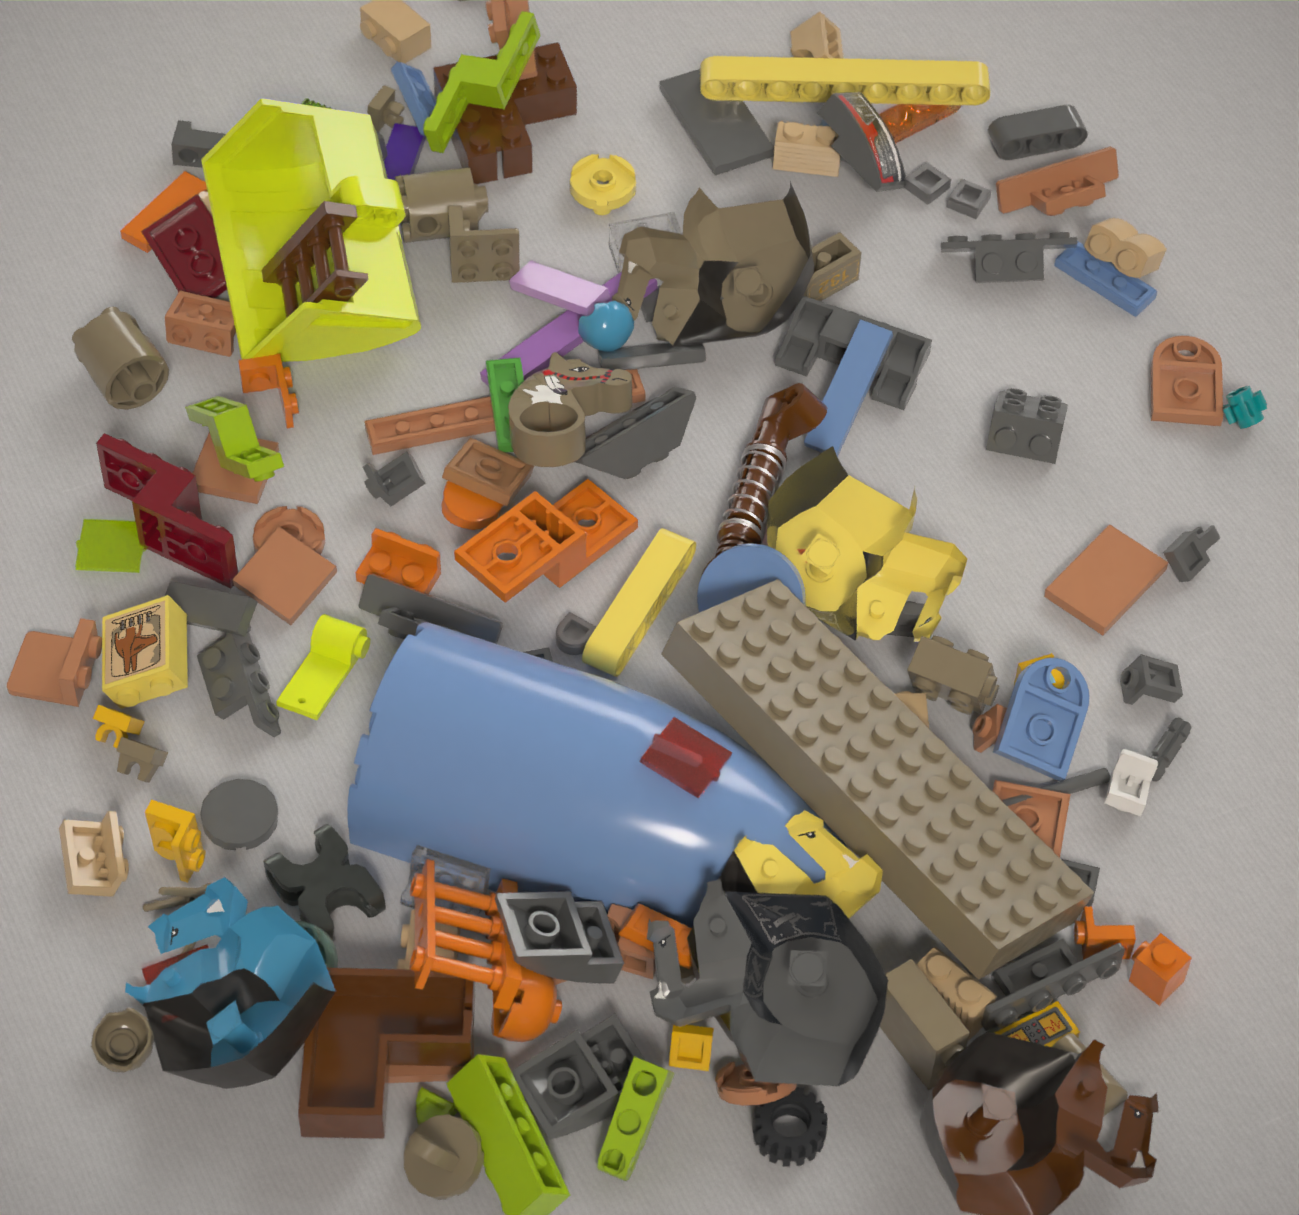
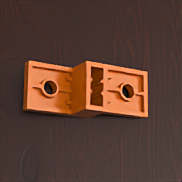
(545, 540)

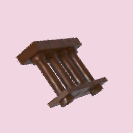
(310, 247)

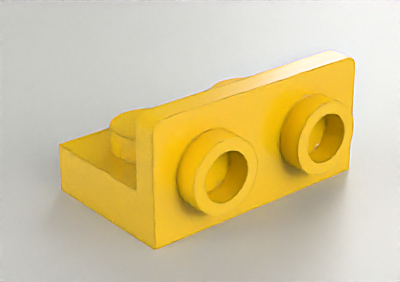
(176, 837)

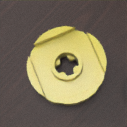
(602, 197)

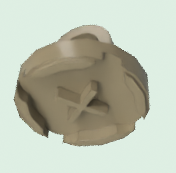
(443, 1157)

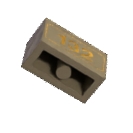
(835, 267)

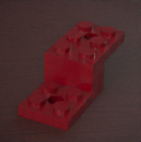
(167, 510)

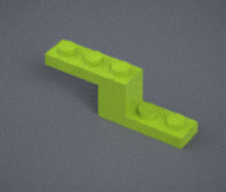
(481, 82)
(235, 438)

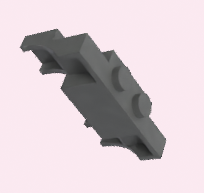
(825, 333)

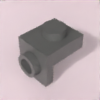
(394, 480)

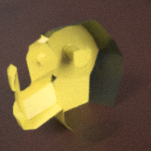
(859, 551)

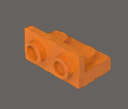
(401, 562)

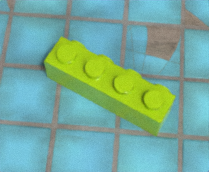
(511, 1141)

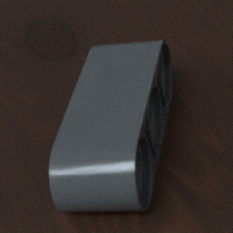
(1037, 132)

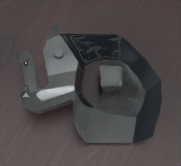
(789, 973)

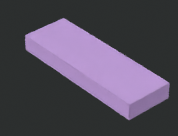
(559, 288)

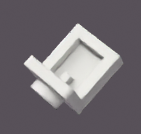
(1130, 782)

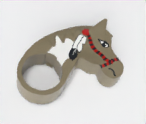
(552, 407)

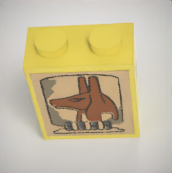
(144, 652)

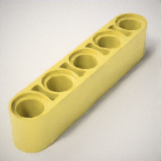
(639, 602)

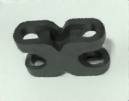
(325, 882)

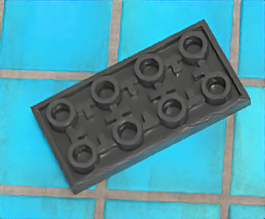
(719, 128)

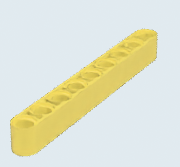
(818, 78)

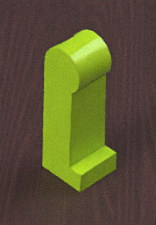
(633, 1118)

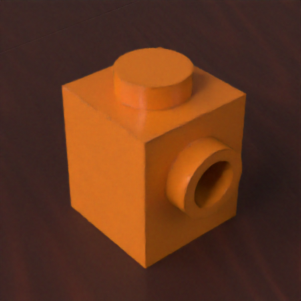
(1159, 968)

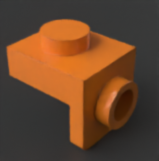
(1100, 937)

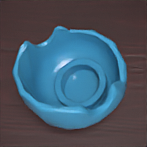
(607, 326)

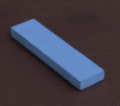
(850, 386)

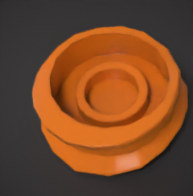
(468, 508)

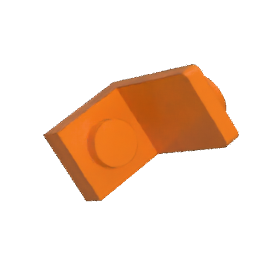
(268, 373)

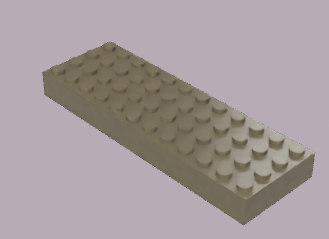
(878, 776)

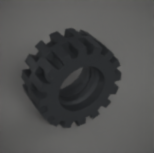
(791, 1148)

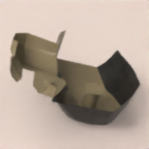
(745, 253)

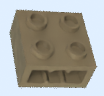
(953, 675)

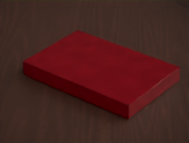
(189, 248)

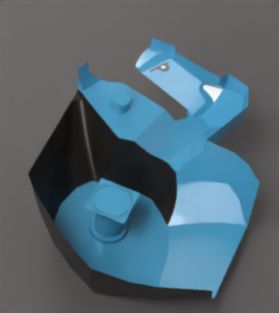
(238, 1003)

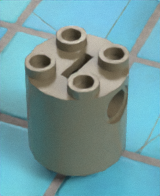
(428, 198)
(120, 359)

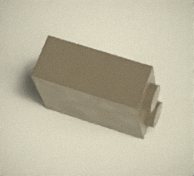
(921, 1024)

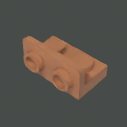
(201, 323)

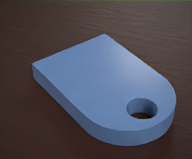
(1043, 720)

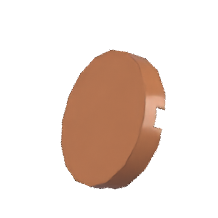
(297, 522)
(739, 1087)

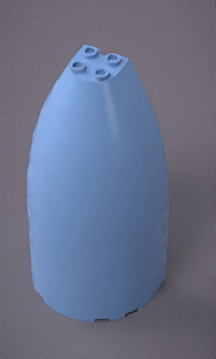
(547, 781)

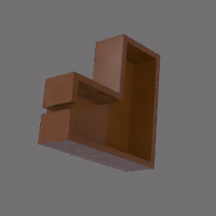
(490, 129)
(367, 1027)

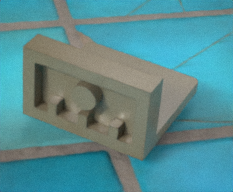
(481, 253)

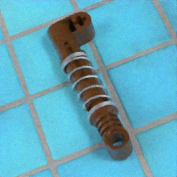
(764, 461)

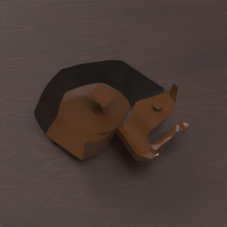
(1030, 1127)

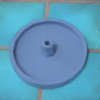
(743, 570)

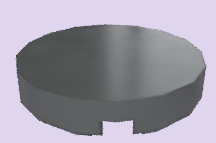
(239, 814)

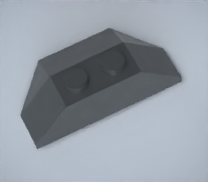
(640, 435)

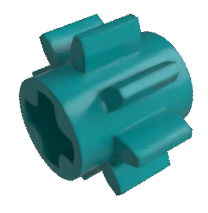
(1244, 407)

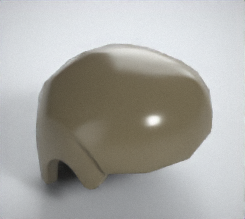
(123, 1040)

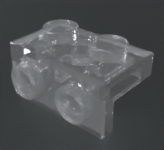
(448, 871)

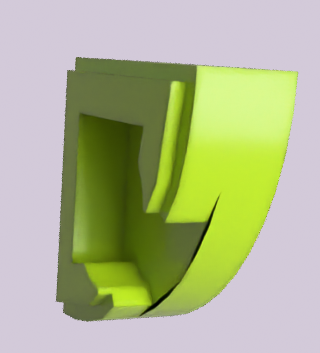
(430, 1104)

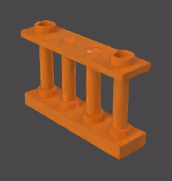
(505, 972)

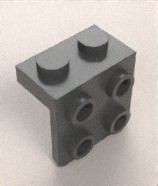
(1027, 425)

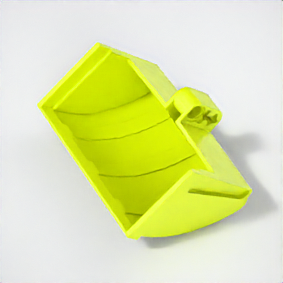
(264, 188)

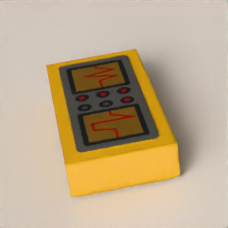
(1042, 1026)

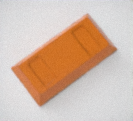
(636, 930)

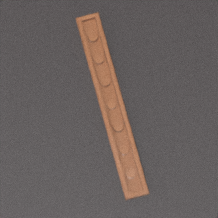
(445, 422)

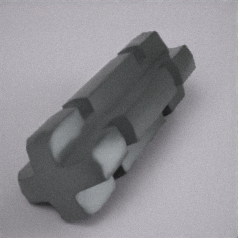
(1169, 745)

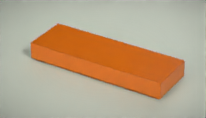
(174, 195)

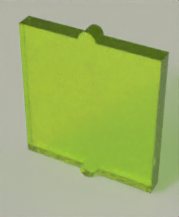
(109, 546)

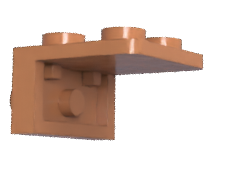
(55, 665)

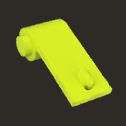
(332, 655)

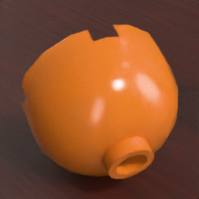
(530, 1011)

